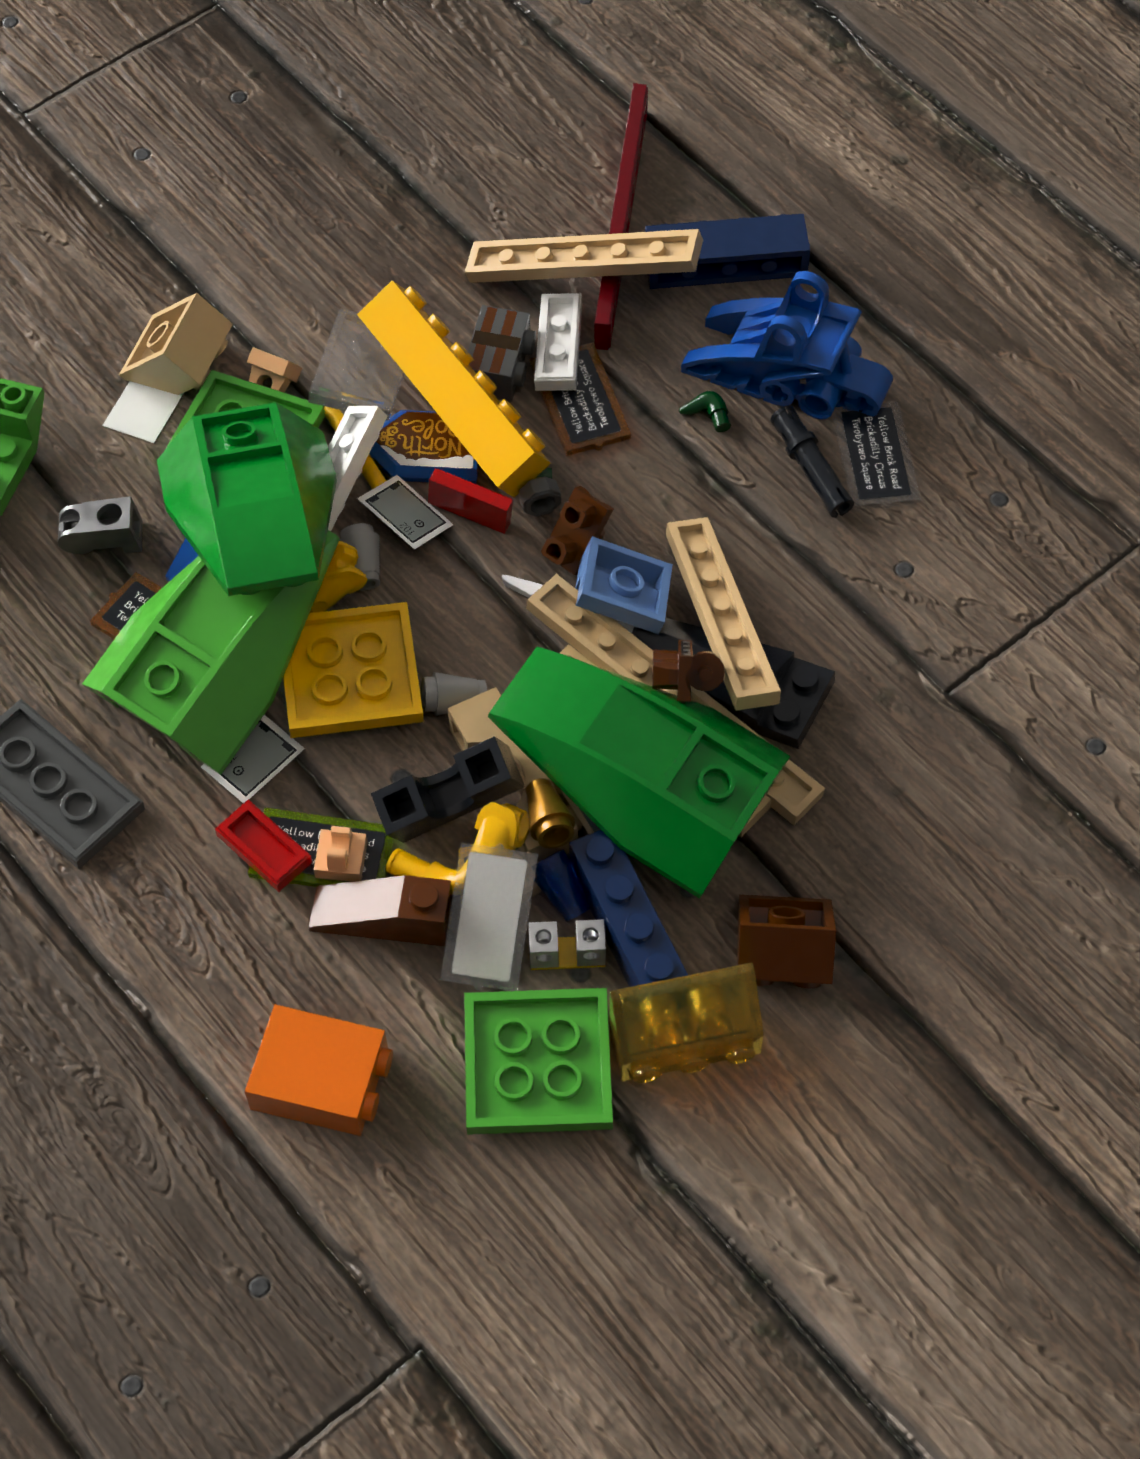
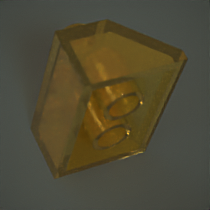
(686, 1023)

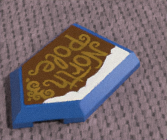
(417, 444)

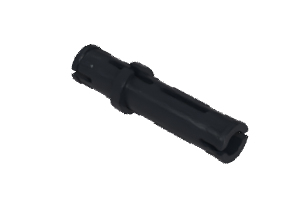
(804, 449)

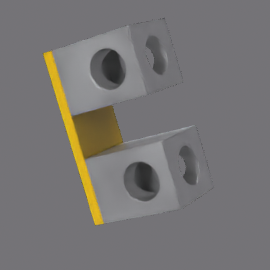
(556, 952)

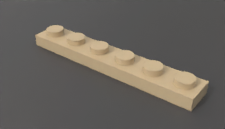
(584, 256)
(723, 614)

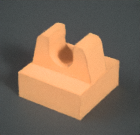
(271, 366)
(340, 854)

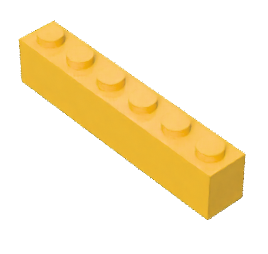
(454, 389)

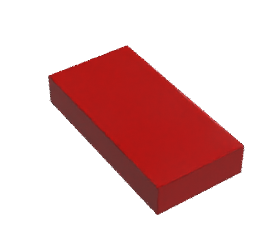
(470, 500)
(263, 845)

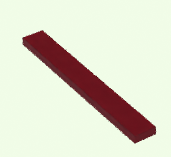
(622, 211)

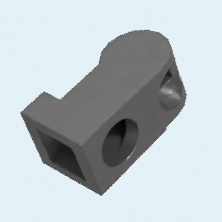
(100, 526)

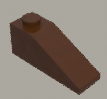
(385, 909)

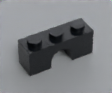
(424, 803)

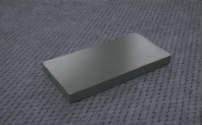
(60, 787)

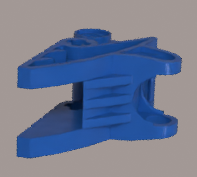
(789, 341)

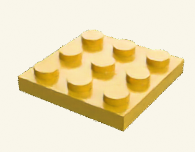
(353, 672)

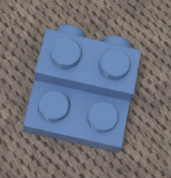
(623, 585)

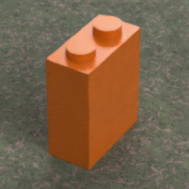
(318, 1070)

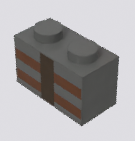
(500, 348)

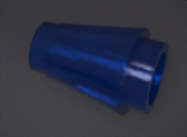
(561, 884)

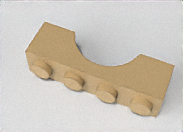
(472, 726)

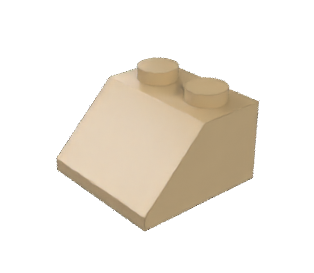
(178, 346)

